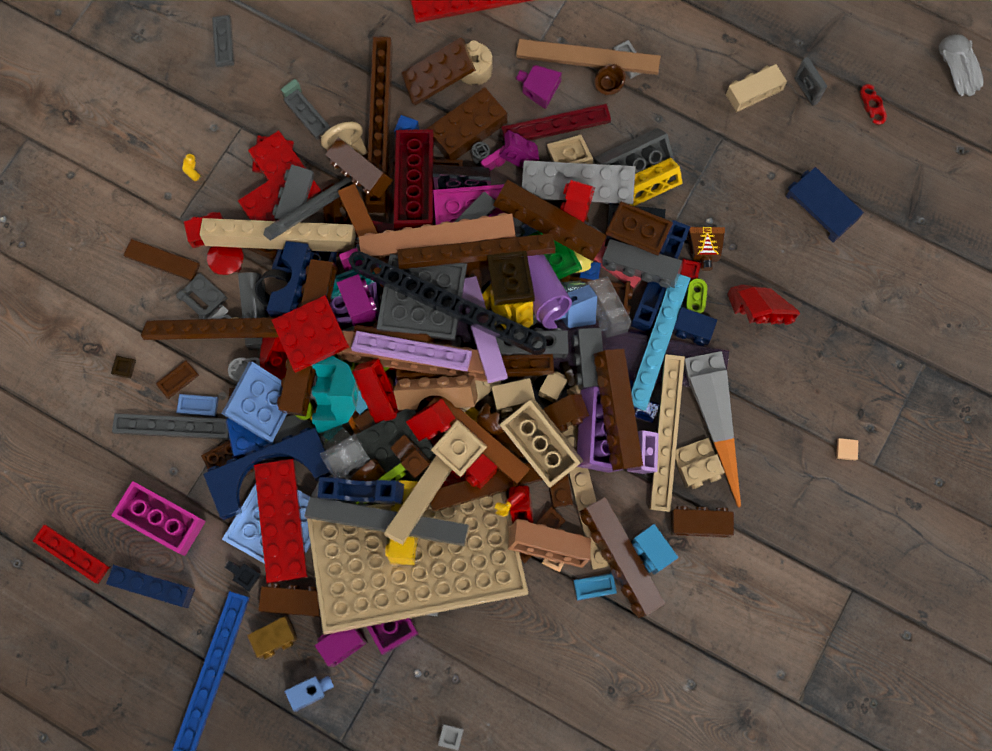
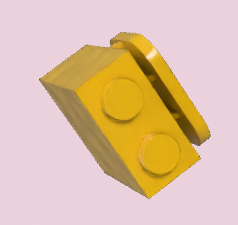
(519, 312)

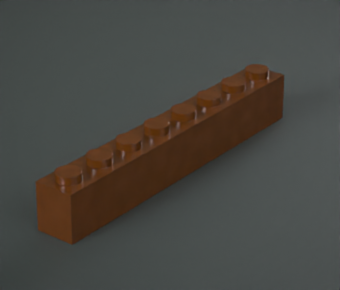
(298, 385)

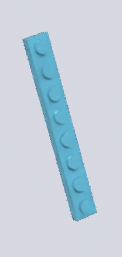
(658, 343)

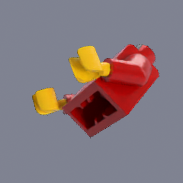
(518, 503)

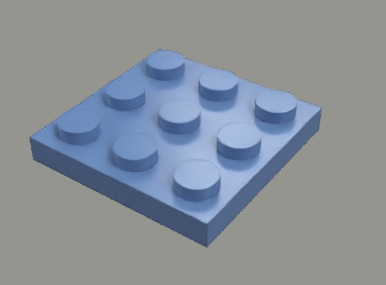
(255, 402)

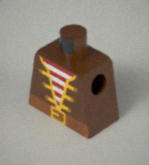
(706, 245)

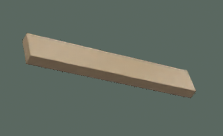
(418, 501)

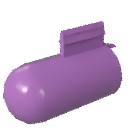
(550, 295)

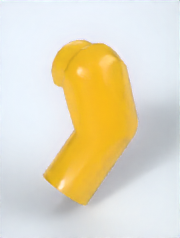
(189, 167)

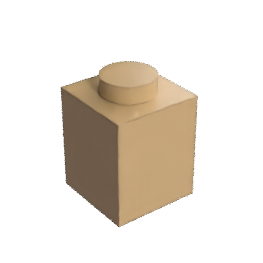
(553, 387)

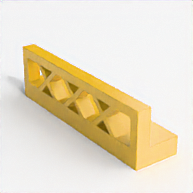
(655, 174)

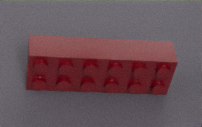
(414, 179)

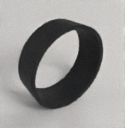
(261, 294)

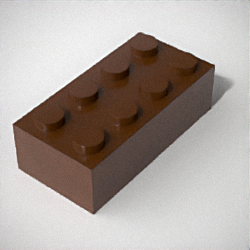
(468, 124)

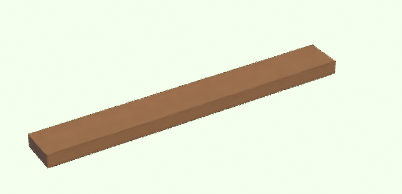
(587, 56)

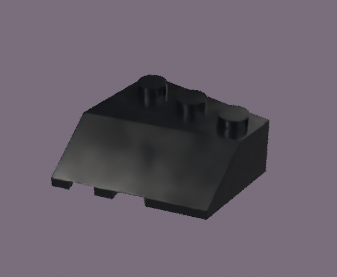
(460, 176)

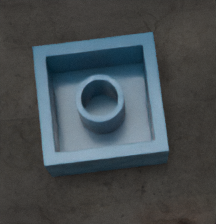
(653, 550)

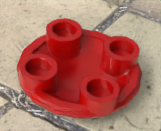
(225, 259)

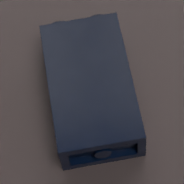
(825, 202)

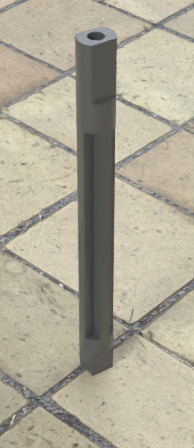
(306, 209)

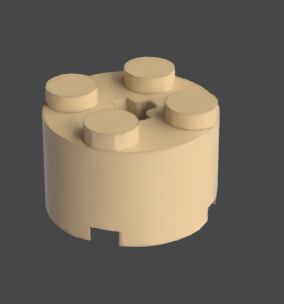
(482, 62)

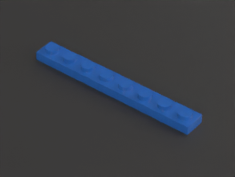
(211, 673)

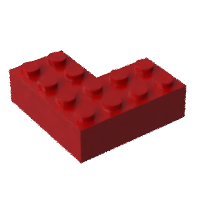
(272, 158)

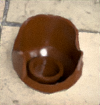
(610, 79)
(489, 420)

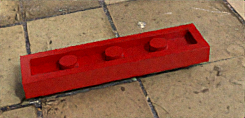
(71, 554)

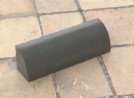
(250, 303)

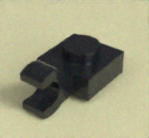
(244, 576)

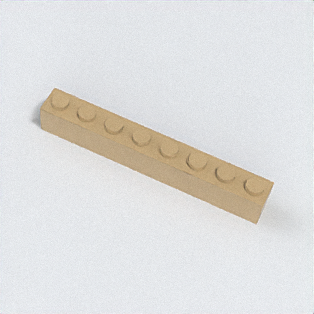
(250, 235)

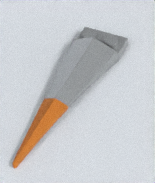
(711, 389)

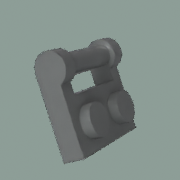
(206, 292)

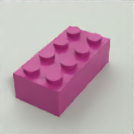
(158, 518)

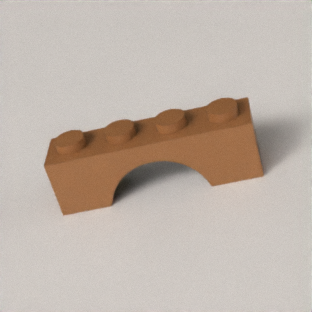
(458, 390)

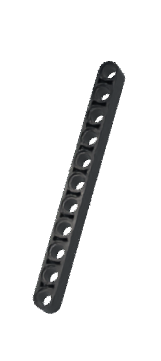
(440, 296)

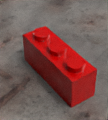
(376, 390)

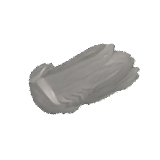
(963, 64)

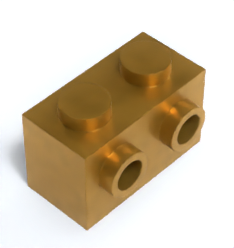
(272, 637)

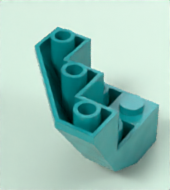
(334, 393)

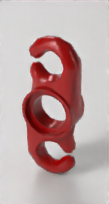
(873, 97)

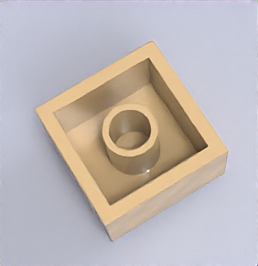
(511, 396)

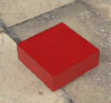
(690, 269)

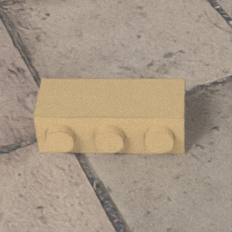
(756, 87)

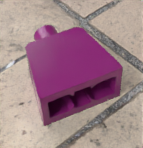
(540, 84)

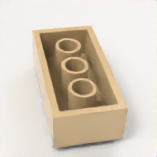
(541, 442)

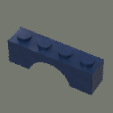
(295, 257)
(361, 491)
(150, 586)

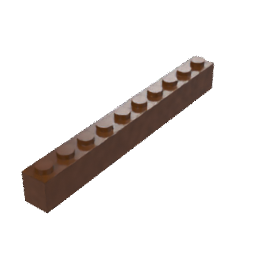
(380, 115)

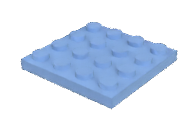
(246, 528)

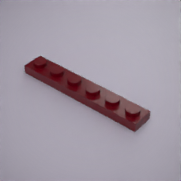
(561, 123)

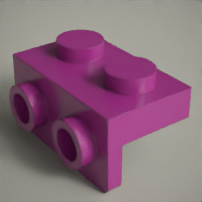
(518, 149)

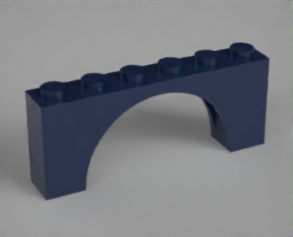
(226, 480)

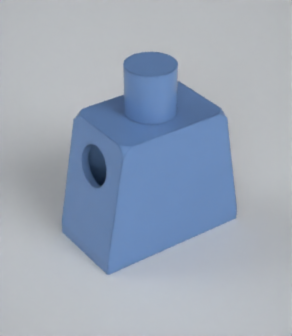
(582, 309)
(300, 698)

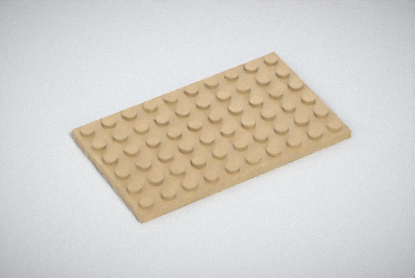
(363, 589)

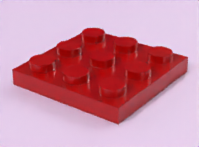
(310, 334)

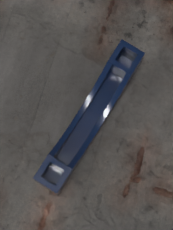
(654, 292)

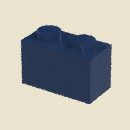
(694, 326)

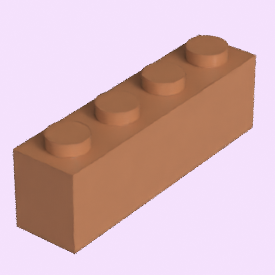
(549, 543)

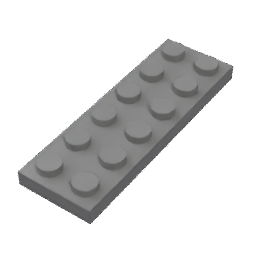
(549, 179)

